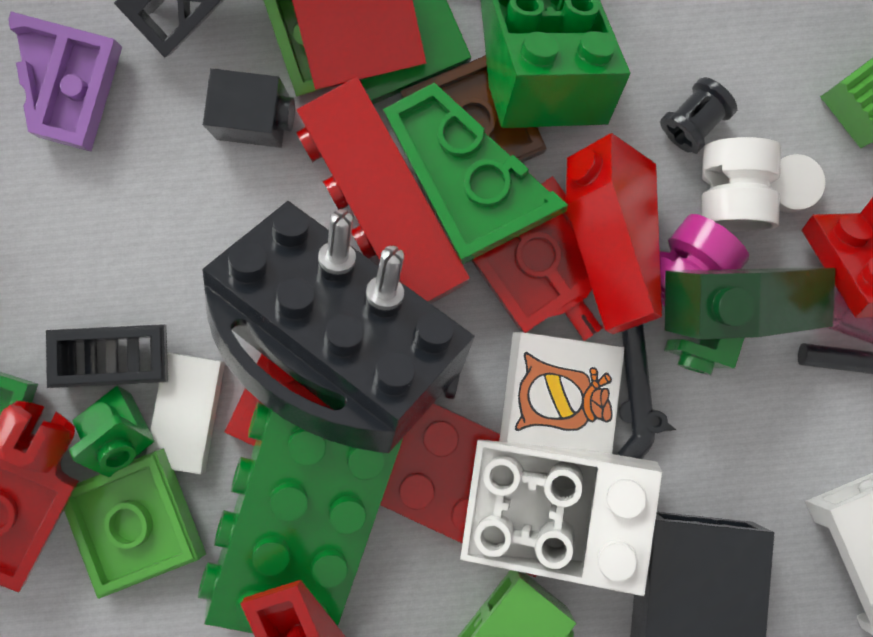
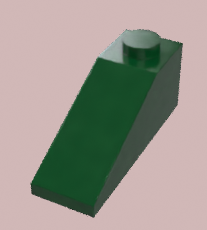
(748, 301)

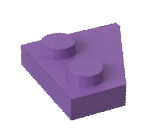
(64, 79)

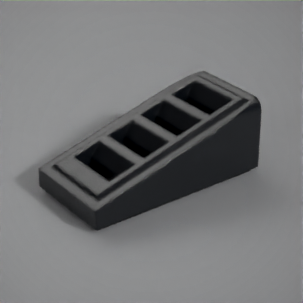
(62, 365)

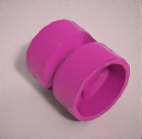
(701, 246)

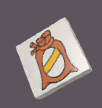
(561, 393)

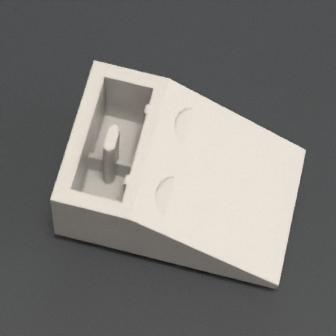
(563, 514)

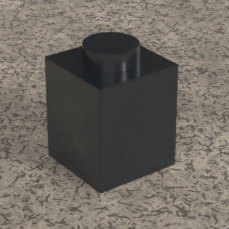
(248, 108)

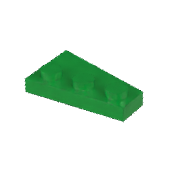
(468, 178)

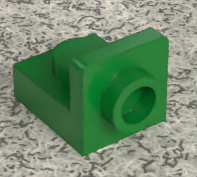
(706, 355)
(110, 433)

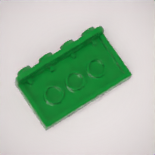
(296, 518)

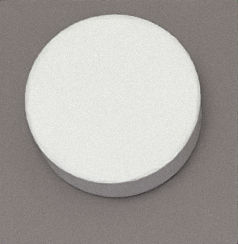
(799, 183)

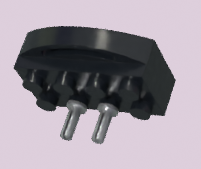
(333, 327)

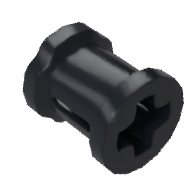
(699, 115)

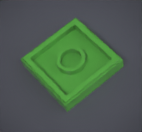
(133, 524)

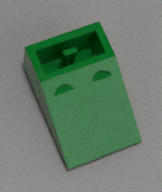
(552, 62)

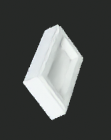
(187, 411)

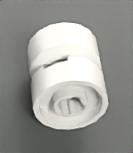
(741, 183)

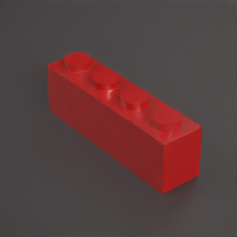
(379, 189)

